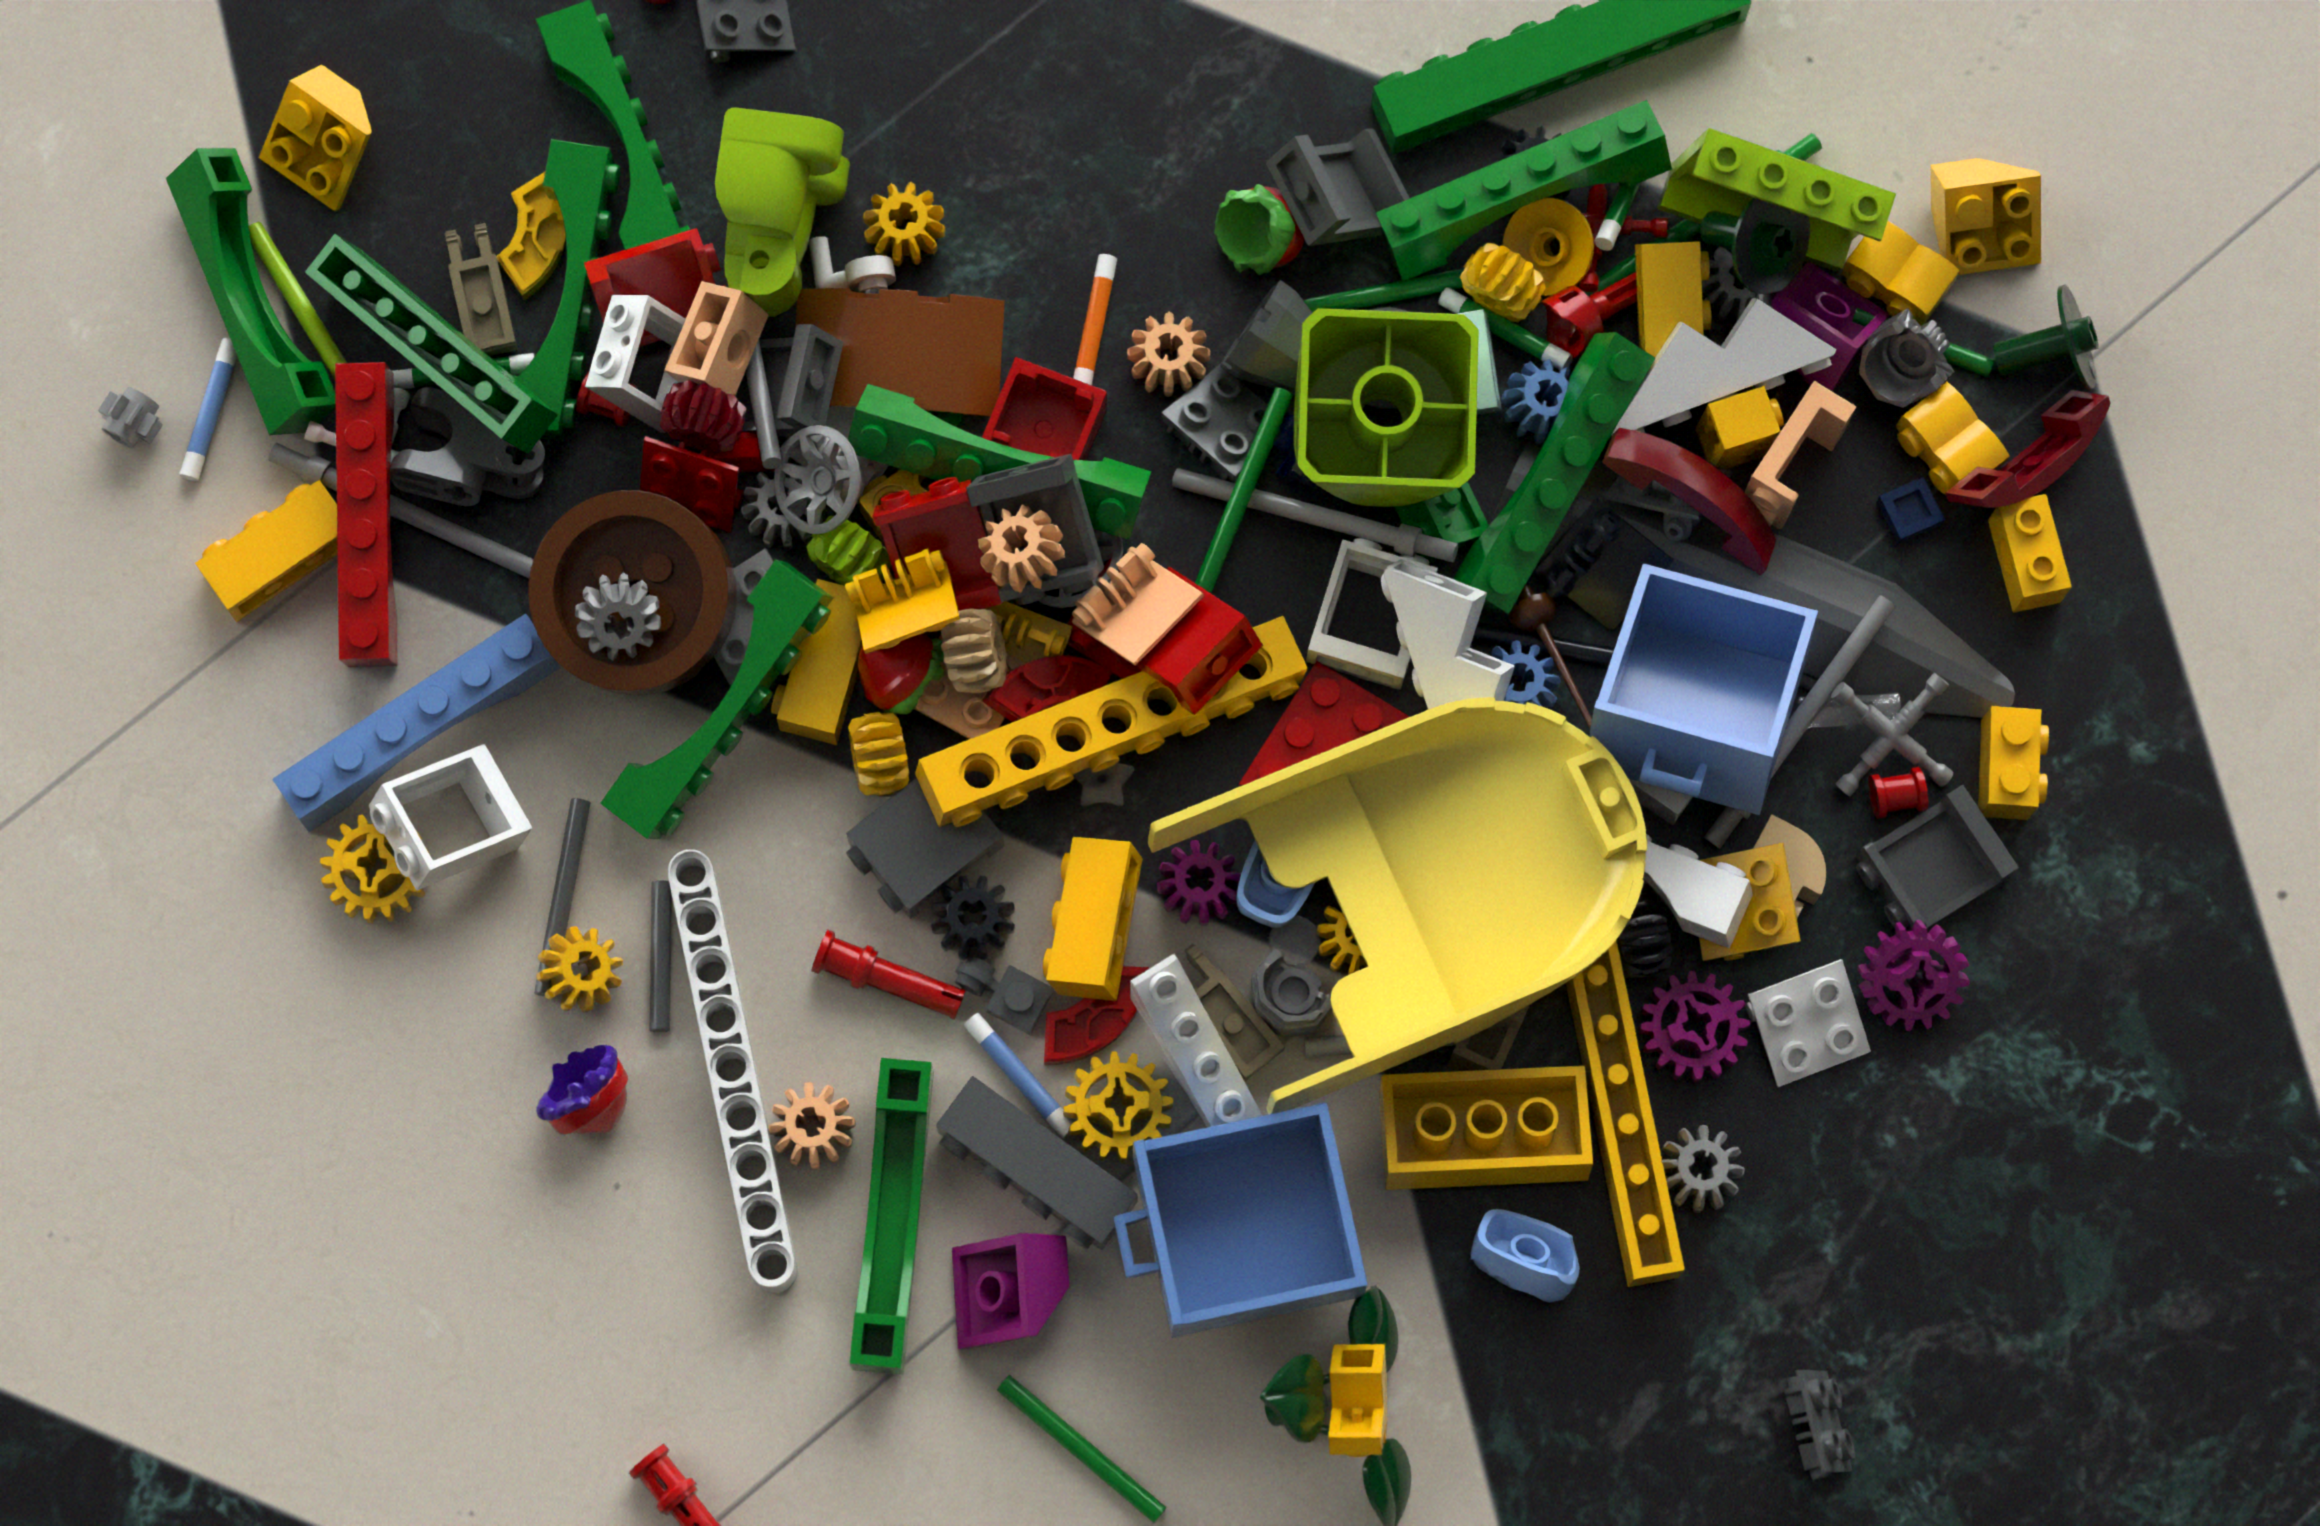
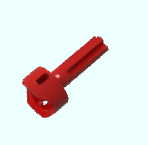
(1577, 317)

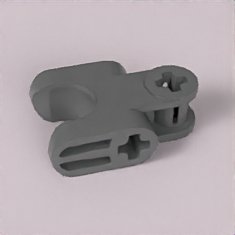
(469, 462)

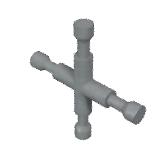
(1892, 734)

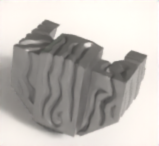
(1905, 360)
(1289, 997)

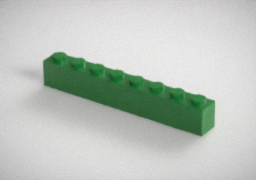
(1538, 63)

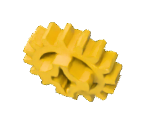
(354, 866)
(1137, 1103)

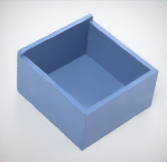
(1702, 687)
(1246, 1220)

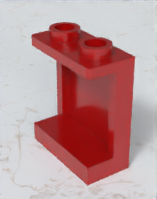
(663, 269)
(942, 522)
(1200, 650)

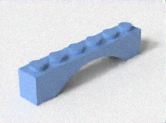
(357, 758)

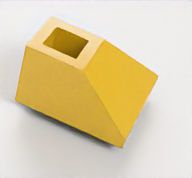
(318, 135)
(1986, 214)

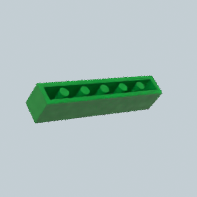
(431, 344)

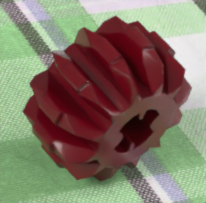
(702, 416)

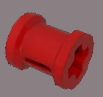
(591, 402)
(1898, 792)

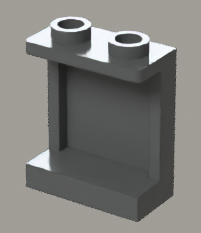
(1336, 186)
(798, 378)
(1055, 489)
(912, 852)
(1936, 862)

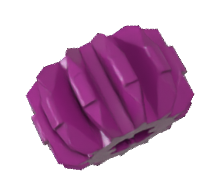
(1196, 899)

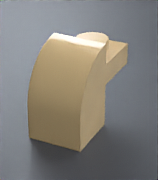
(1803, 857)

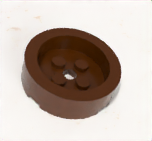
(649, 542)

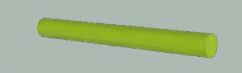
(295, 297)

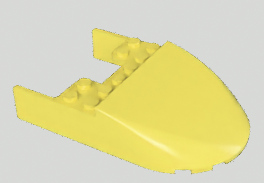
(1470, 858)

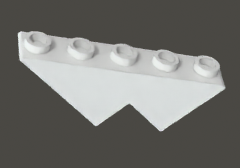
(1698, 371)
(1437, 628)
(1191, 1044)

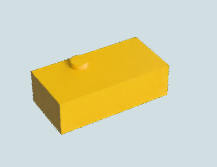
(1485, 1127)

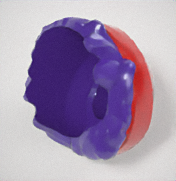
(586, 1092)

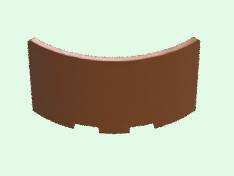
(915, 345)

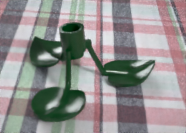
(1299, 1404)

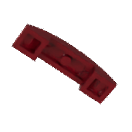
(2069, 430)
(1698, 483)

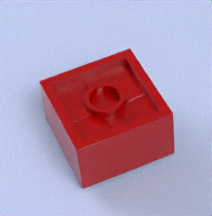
(1046, 412)

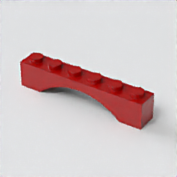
(363, 514)

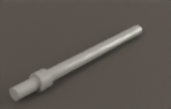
(320, 469)
(1404, 539)
(1812, 705)

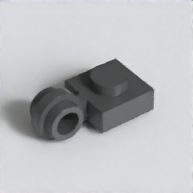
(1015, 999)

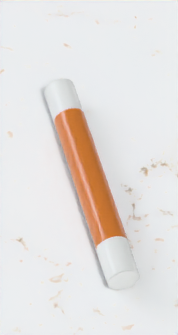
(1095, 318)

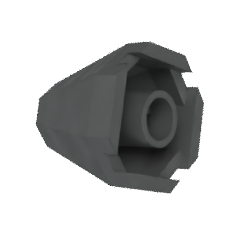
(1270, 341)

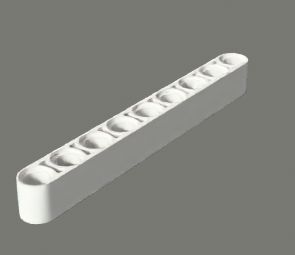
(725, 1046)

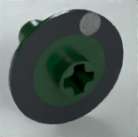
(1764, 242)
(2071, 338)

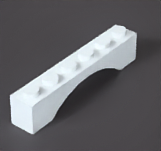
(1701, 896)

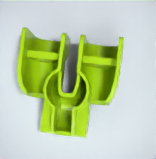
(768, 187)

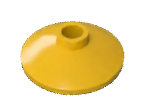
(1533, 230)

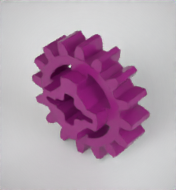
(1899, 959)
(1713, 1017)

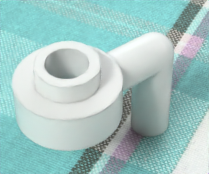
(862, 274)

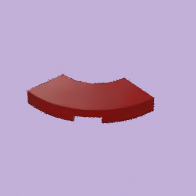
(1045, 684)
(1089, 1024)

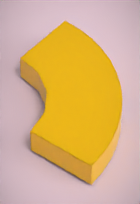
(537, 240)

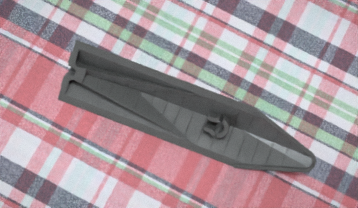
(1897, 659)

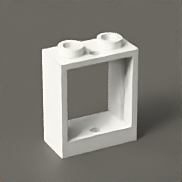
(618, 348)
(1349, 656)
(486, 792)

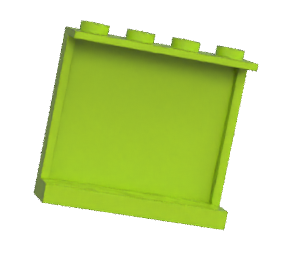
(1728, 172)

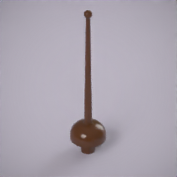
(1534, 614)

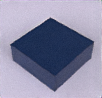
(1910, 510)

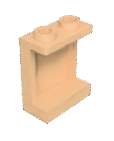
(1818, 416)

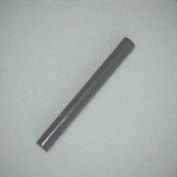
(565, 879)

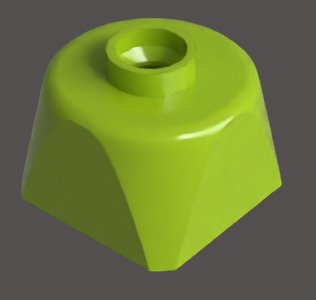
(1407, 358)

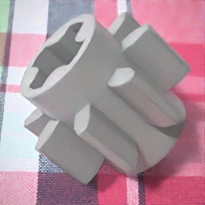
(130, 417)

